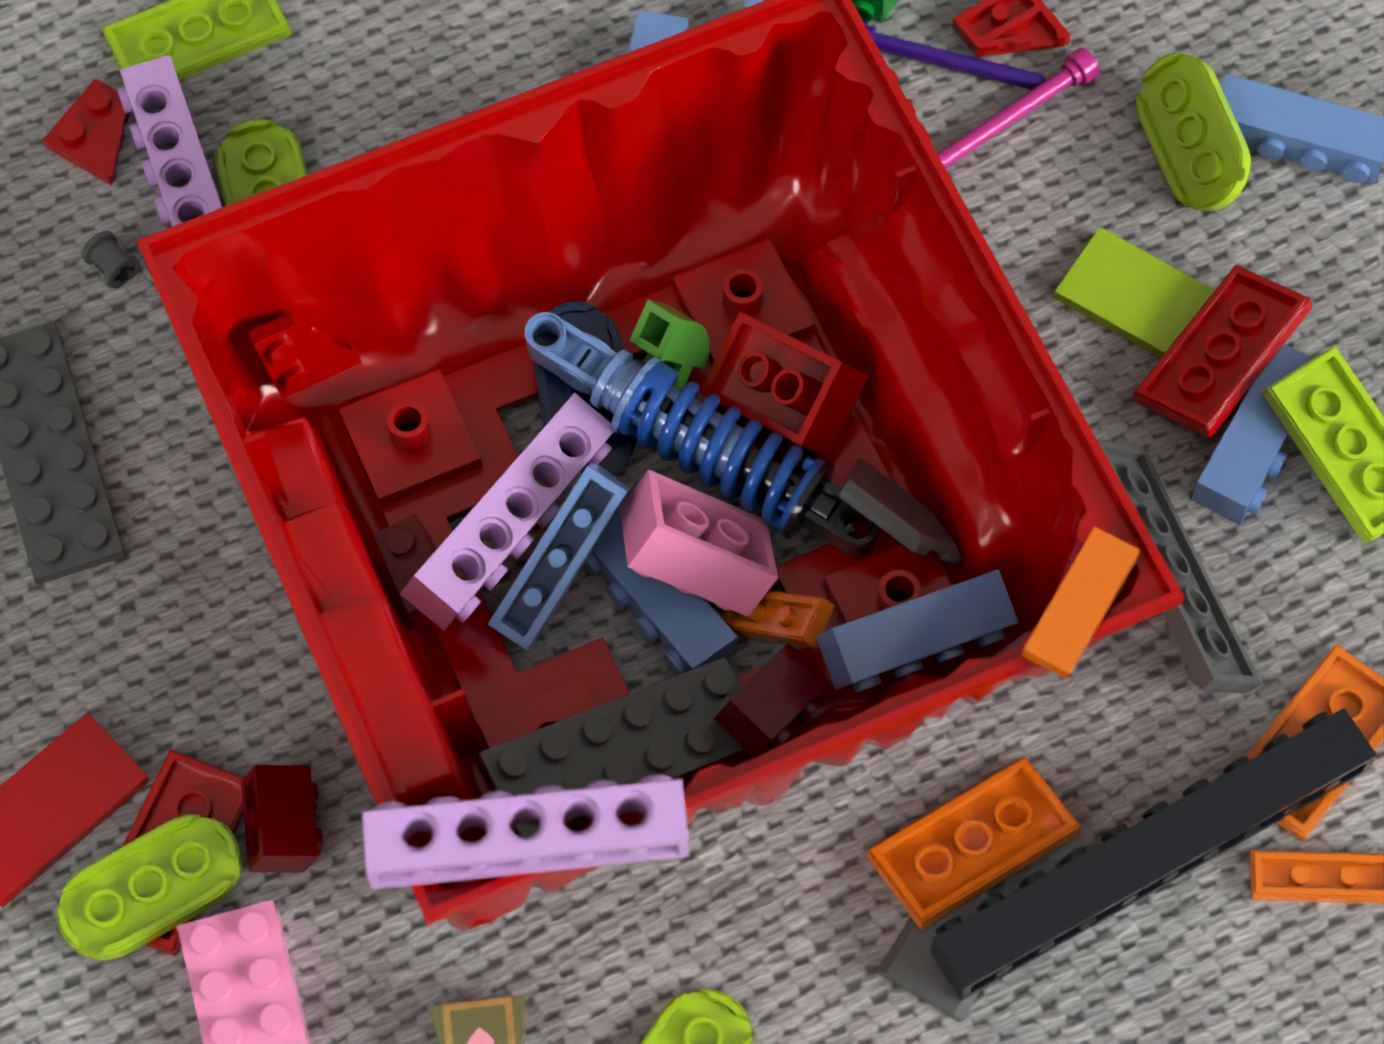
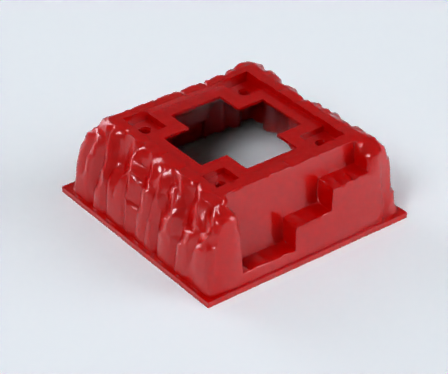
(672, 175)

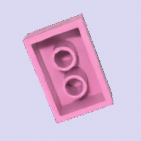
(697, 543)
(243, 978)

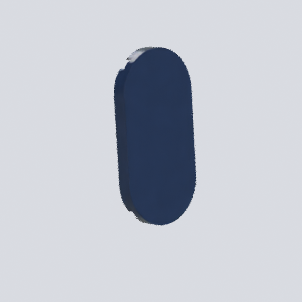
(555, 392)

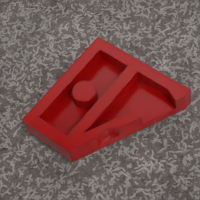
(1009, 27)
(91, 131)
(300, 353)

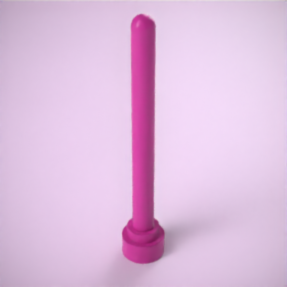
(1078, 68)

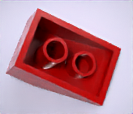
(784, 384)

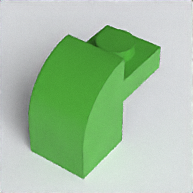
(672, 338)

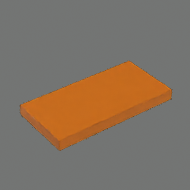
(1334, 685)
(973, 842)

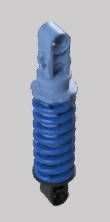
(701, 435)

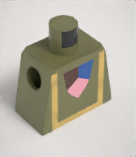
(481, 1021)

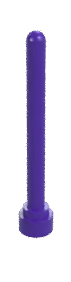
(955, 61)

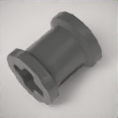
(110, 259)

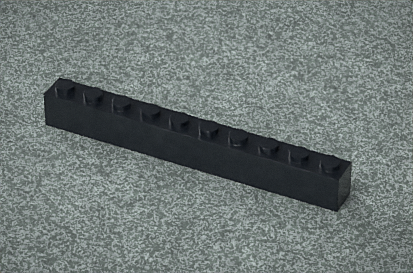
(1150, 853)

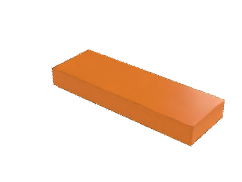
(1080, 603)
(783, 619)
(1317, 876)

